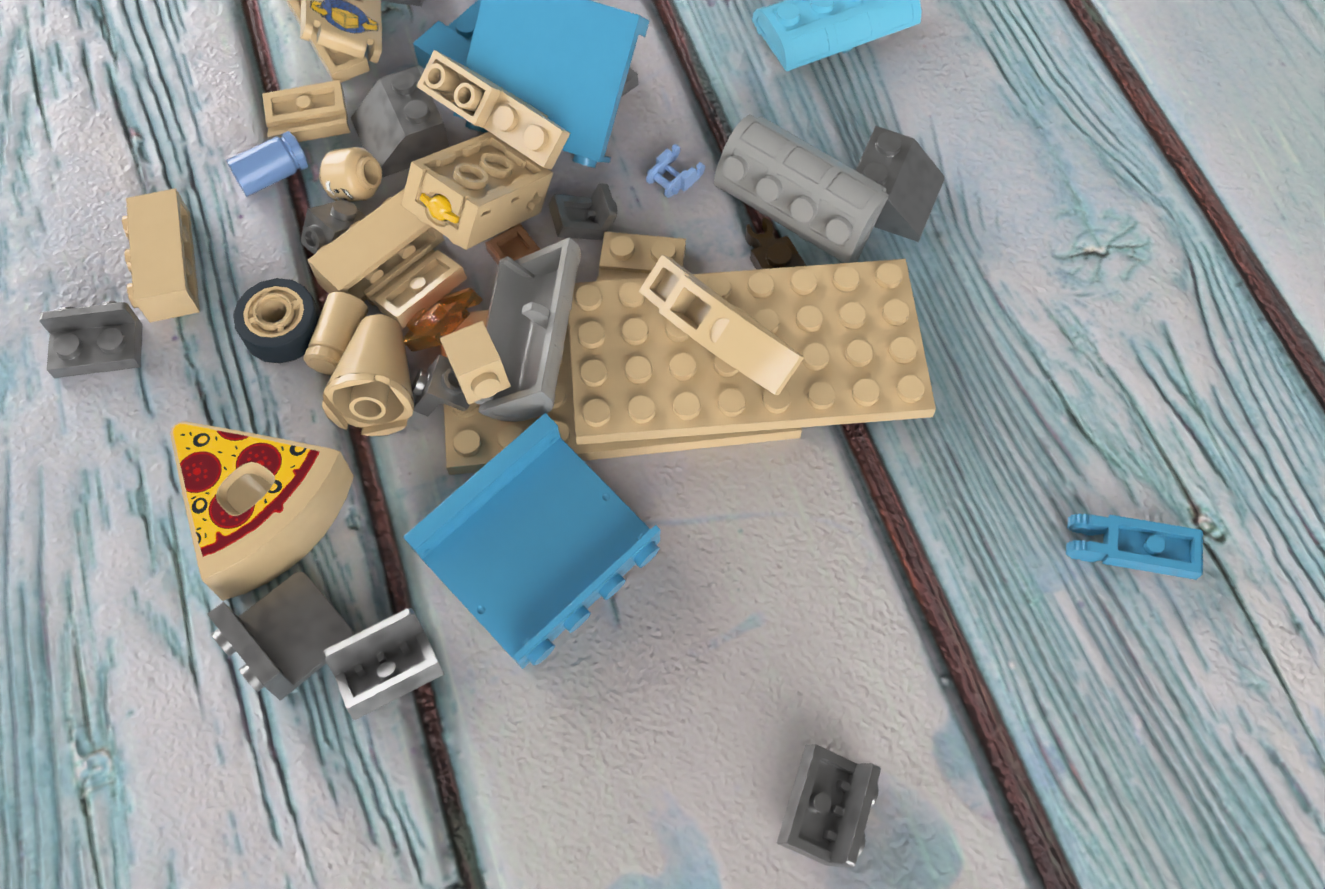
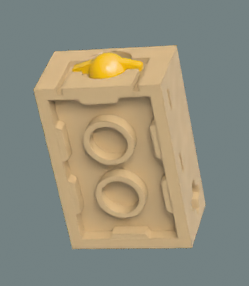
(475, 189)

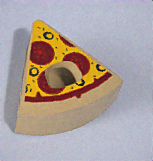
(254, 502)

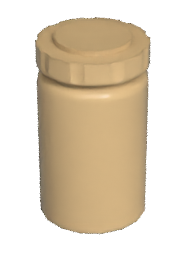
(334, 331)

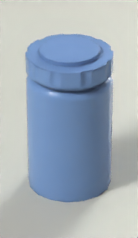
(267, 163)

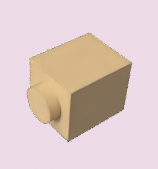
(475, 362)

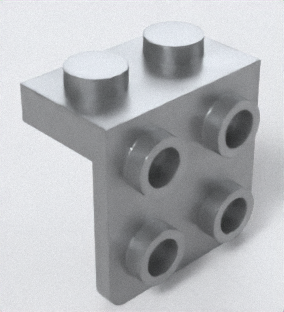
(281, 635)

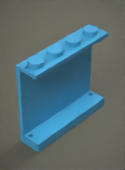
(533, 542)

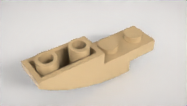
(493, 109)
(720, 326)

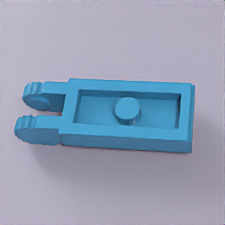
(1138, 545)

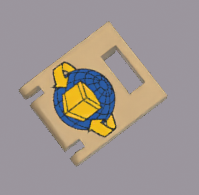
(344, 25)

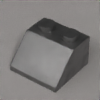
(399, 122)
(909, 180)

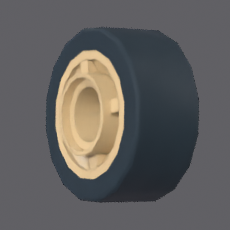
(274, 301)

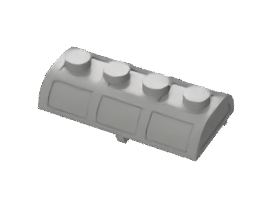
(800, 187)
(530, 327)

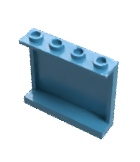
(560, 60)

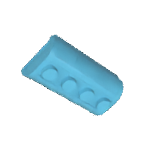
(816, 29)

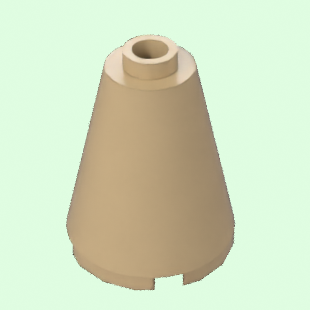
(371, 380)

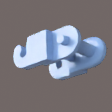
(681, 181)

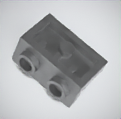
(92, 339)

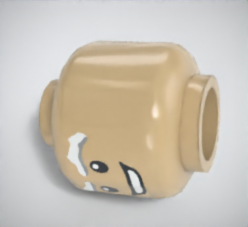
(350, 174)

